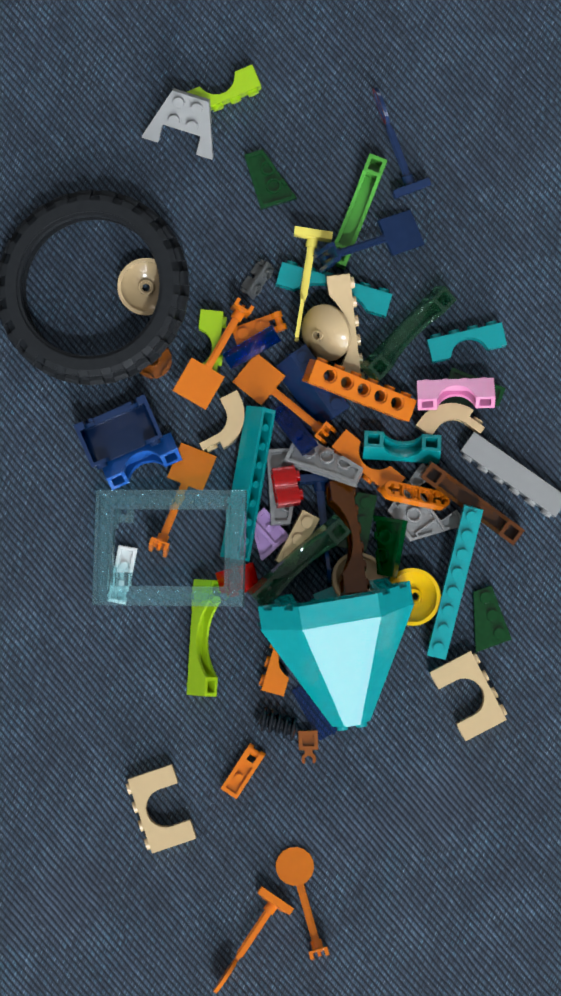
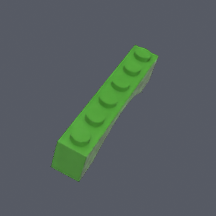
(360, 205)

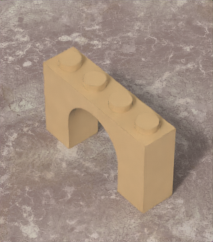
(490, 711)
(158, 836)

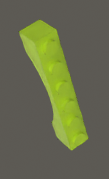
(201, 675)

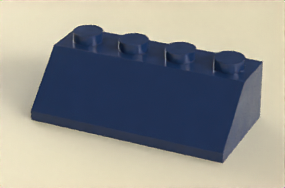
(315, 401)

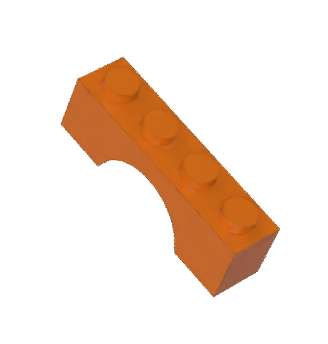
(348, 446)
(275, 680)

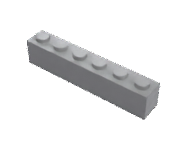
(513, 474)

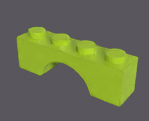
(244, 84)
(211, 324)

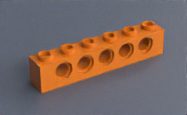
(315, 376)

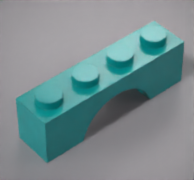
(489, 336)
(421, 450)

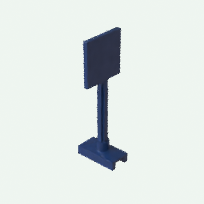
(398, 232)

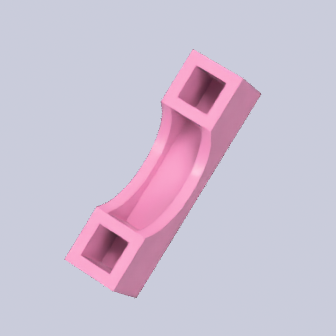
(476, 390)

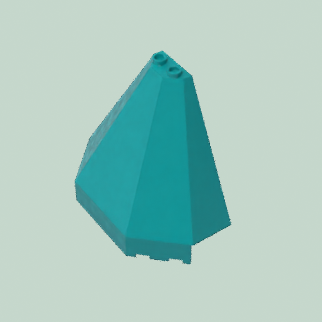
(341, 646)

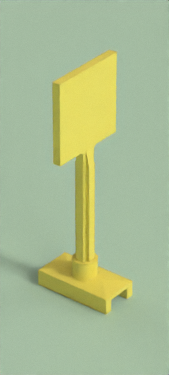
(312, 237)

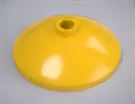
(428, 594)

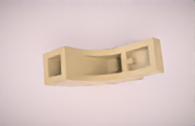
(449, 412)
(235, 418)

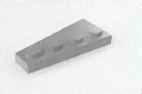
(326, 464)
(278, 516)

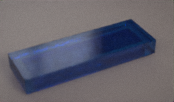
(251, 347)
(294, 430)

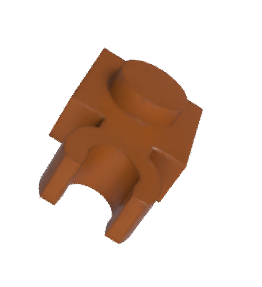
(308, 741)

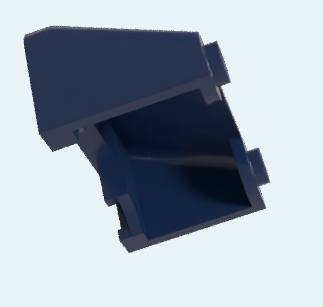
(118, 432)

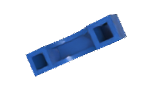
(121, 468)

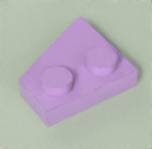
(266, 536)

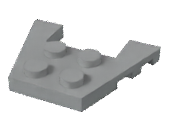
(188, 114)
(421, 520)

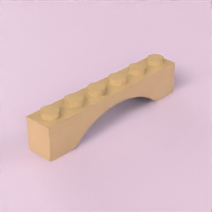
(340, 291)

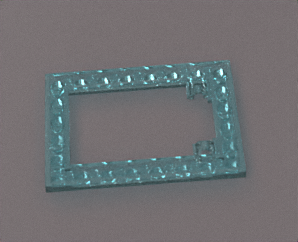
(108, 515)

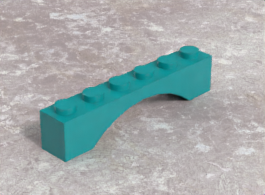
(372, 300)

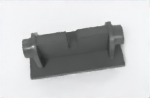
(253, 286)

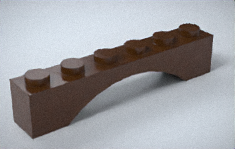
(462, 495)
(341, 500)

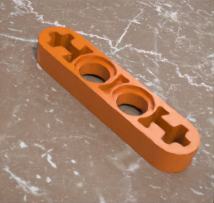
(415, 499)

